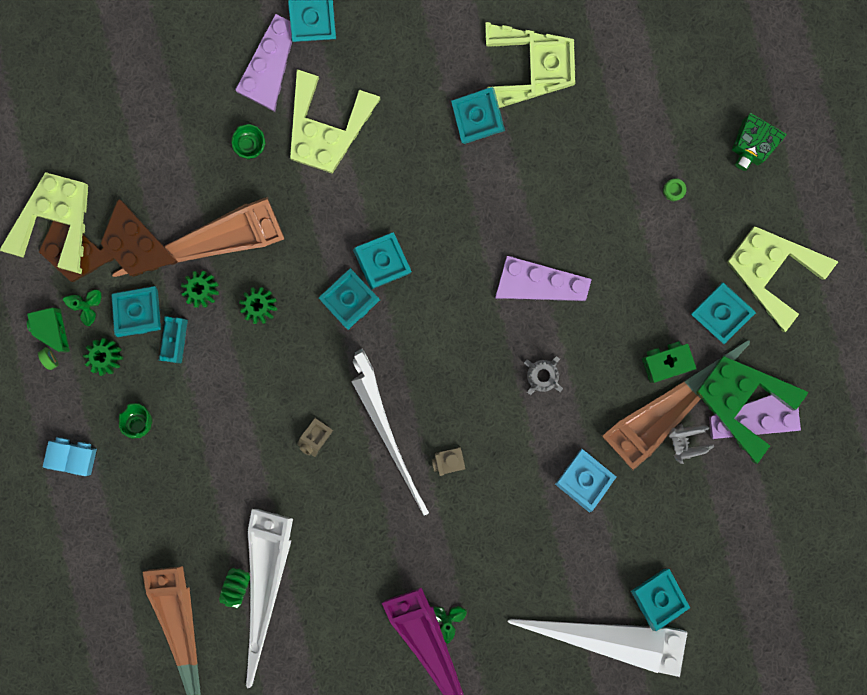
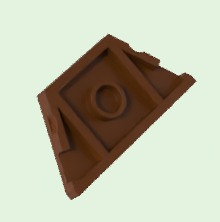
(134, 243)

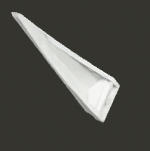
(368, 391)
(267, 553)
(637, 645)

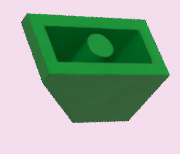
(49, 328)

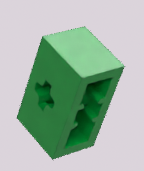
(681, 358)

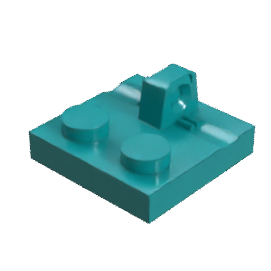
(311, 20)
(478, 115)
(382, 260)
(349, 299)
(136, 311)
(723, 313)
(660, 599)

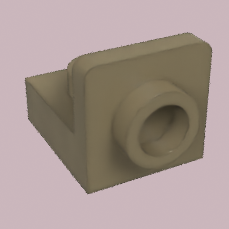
(314, 438)
(448, 461)

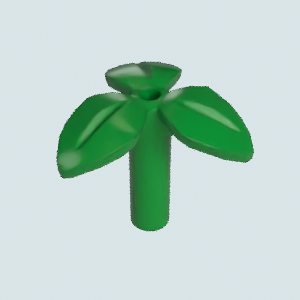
(76, 302)
(456, 614)

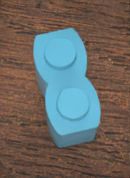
(69, 457)

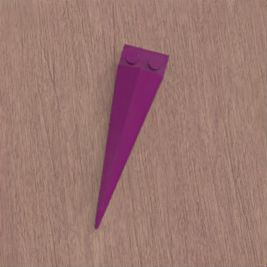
(421, 631)

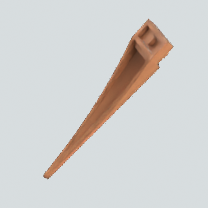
(241, 229)

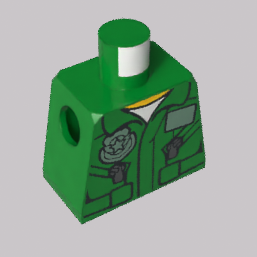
(755, 141)

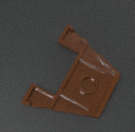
(53, 246)

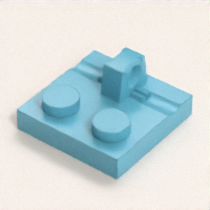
(585, 480)

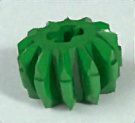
(206, 282)
(252, 311)
(110, 360)
(234, 588)

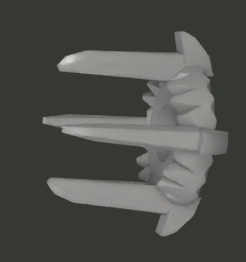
(533, 380)
(680, 443)

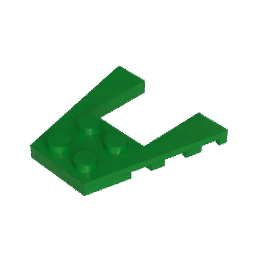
(729, 389)

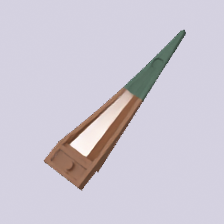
(648, 427)
(173, 608)

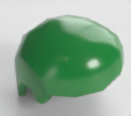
(248, 141)
(135, 421)

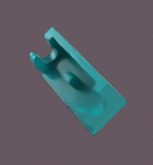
(173, 340)

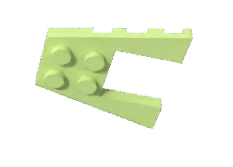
(550, 62)
(319, 143)
(58, 201)
(760, 258)

